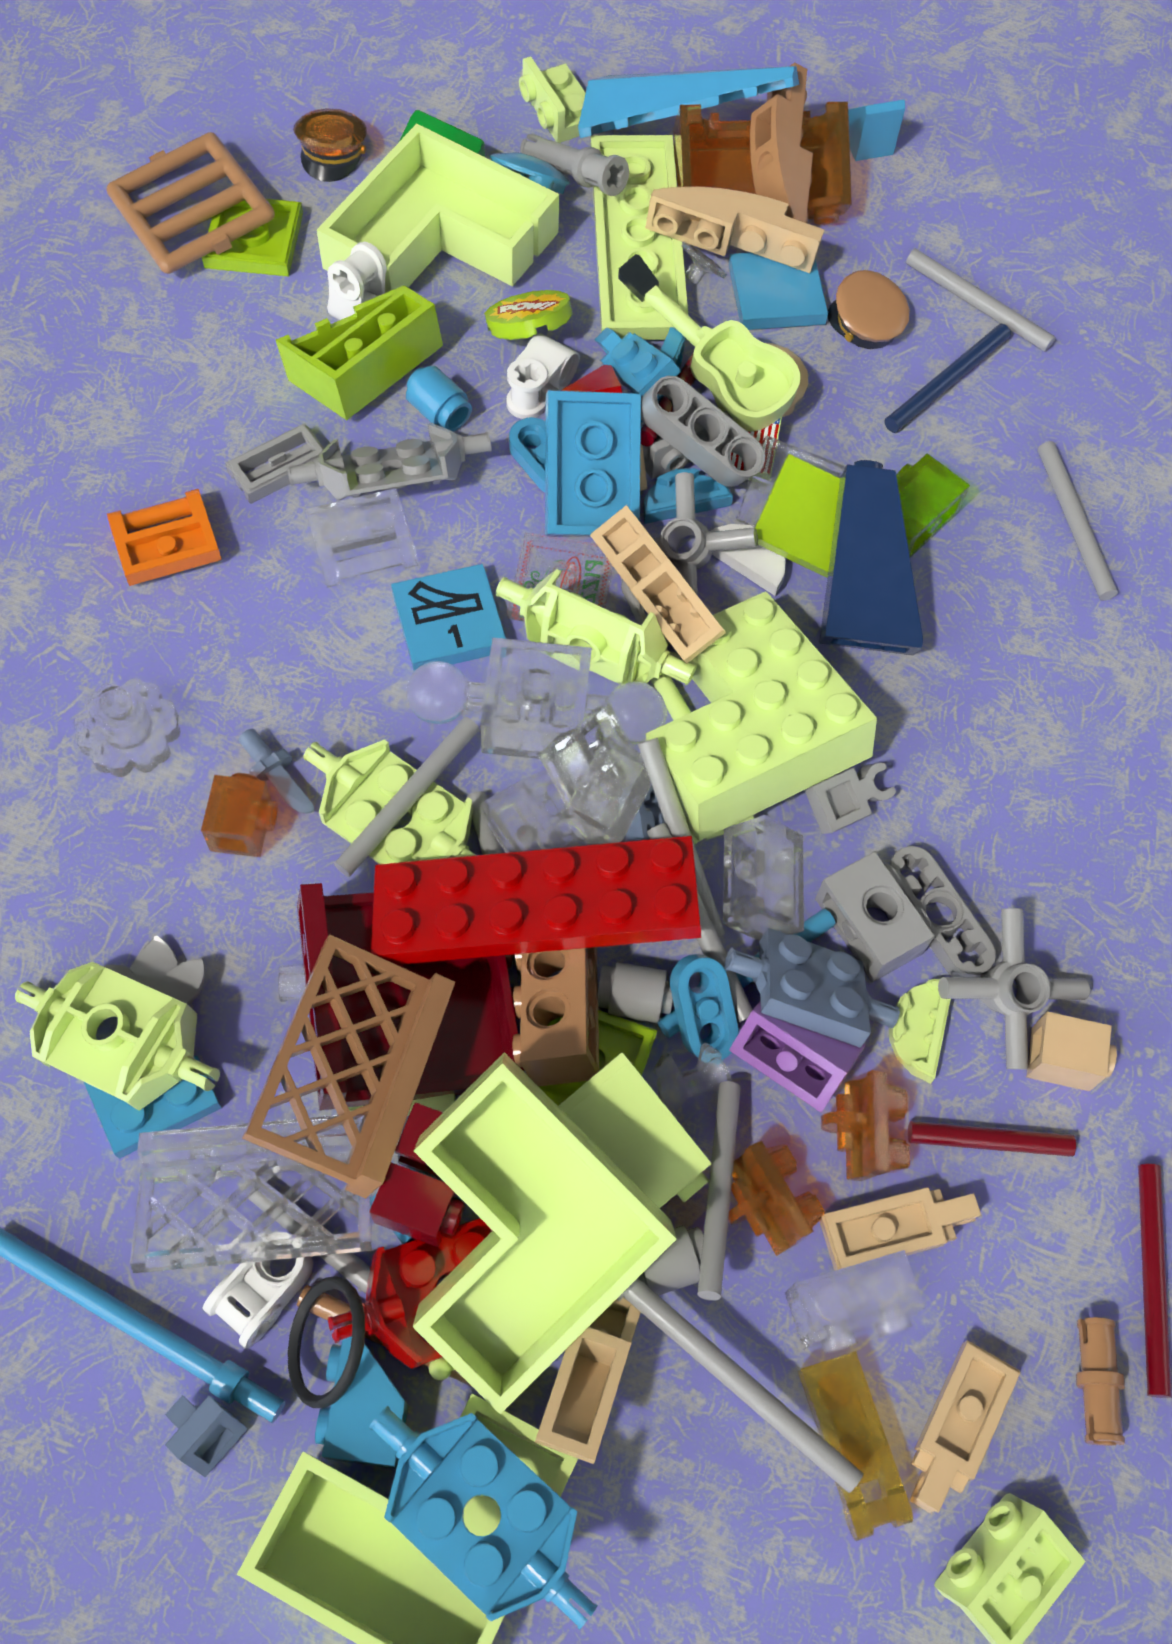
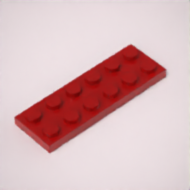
(535, 901)

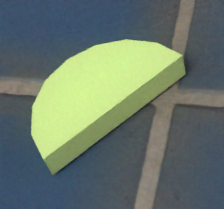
(920, 1030)

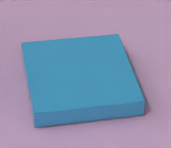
(775, 294)

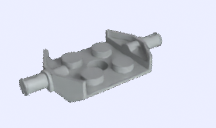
(392, 467)

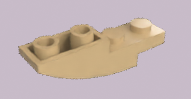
(741, 219)

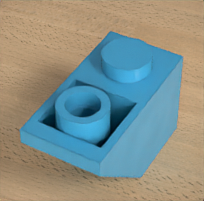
(346, 1423)

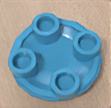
(536, 168)

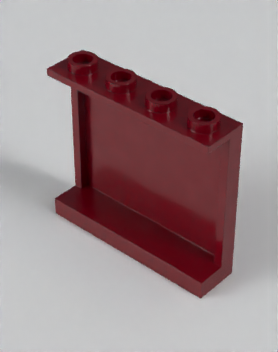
(473, 1029)

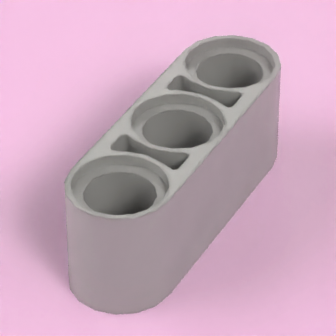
(723, 432)

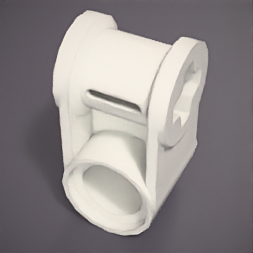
(355, 279)
(536, 370)
(257, 1292)

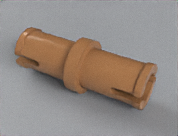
(1100, 1382)

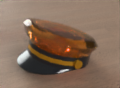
(330, 143)

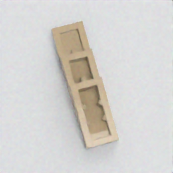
(657, 584)

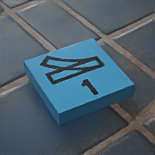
(447, 616)

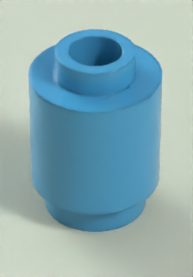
(438, 398)

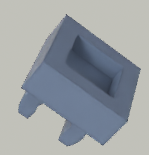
(202, 1433)

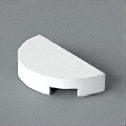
(755, 563)

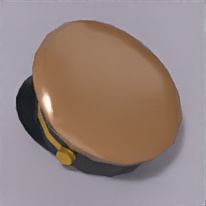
(869, 310)

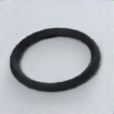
(356, 1348)

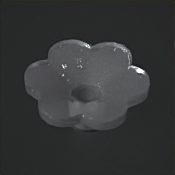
(700, 265)

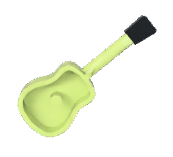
(744, 374)

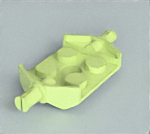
(619, 646)
(362, 786)
(142, 1056)

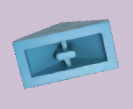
(875, 129)

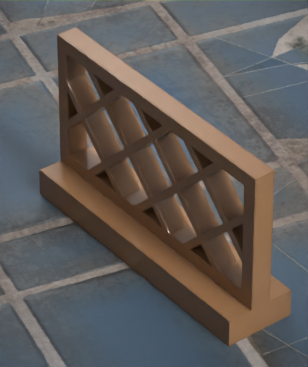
(390, 1093)

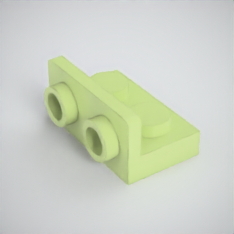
(555, 98)
(1010, 1571)

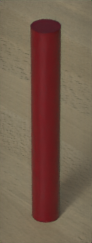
(991, 1138)

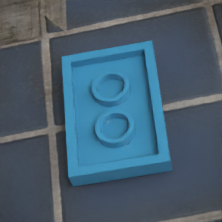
(590, 459)

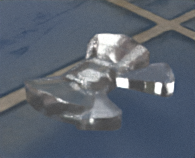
(676, 1087)

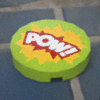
(523, 313)

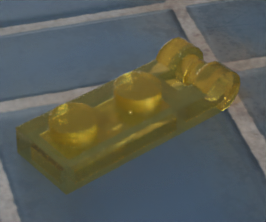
(851, 1424)

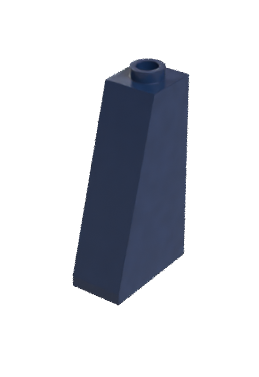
(870, 571)

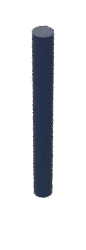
(947, 378)

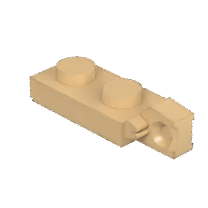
(894, 1224)
(961, 1424)

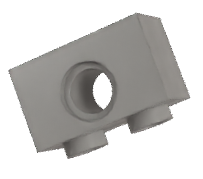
(876, 943)

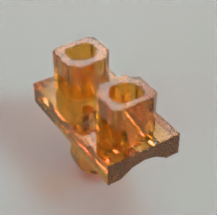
(864, 1126)
(768, 1201)

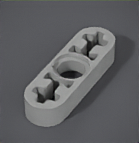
(973, 936)

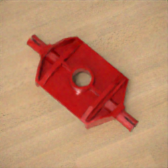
(398, 1284)

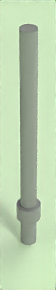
(743, 1385)

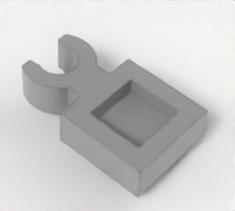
(845, 797)

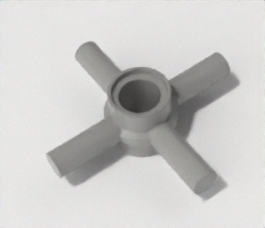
(705, 541)
(996, 988)

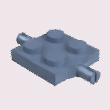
(812, 987)

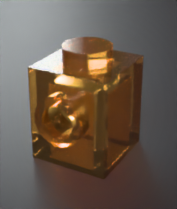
(238, 815)

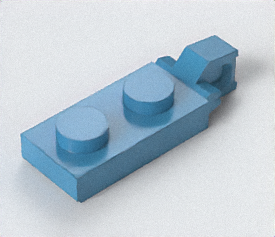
(635, 360)

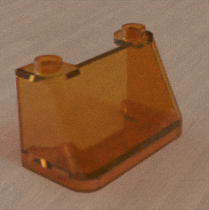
(720, 156)

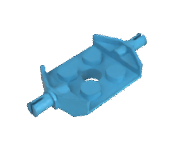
(527, 1550)

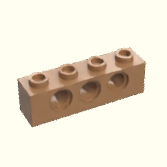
(570, 1047)

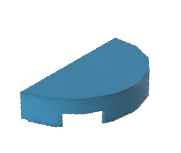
(661, 498)

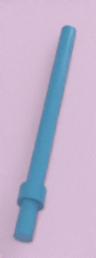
(225, 1379)

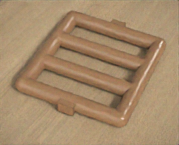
(216, 240)

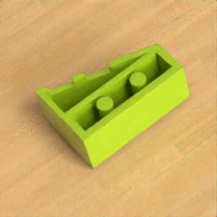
(364, 353)

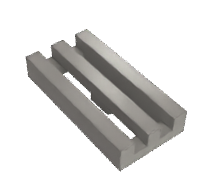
(275, 473)

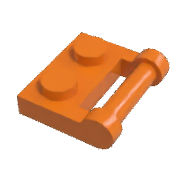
(167, 546)

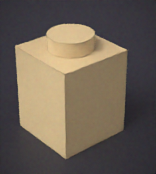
(1070, 1051)

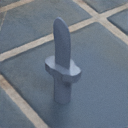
(271, 766)

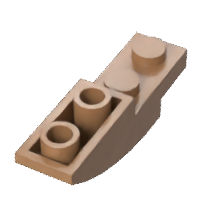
(778, 162)

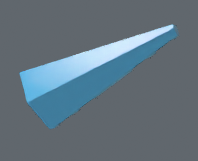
(639, 98)

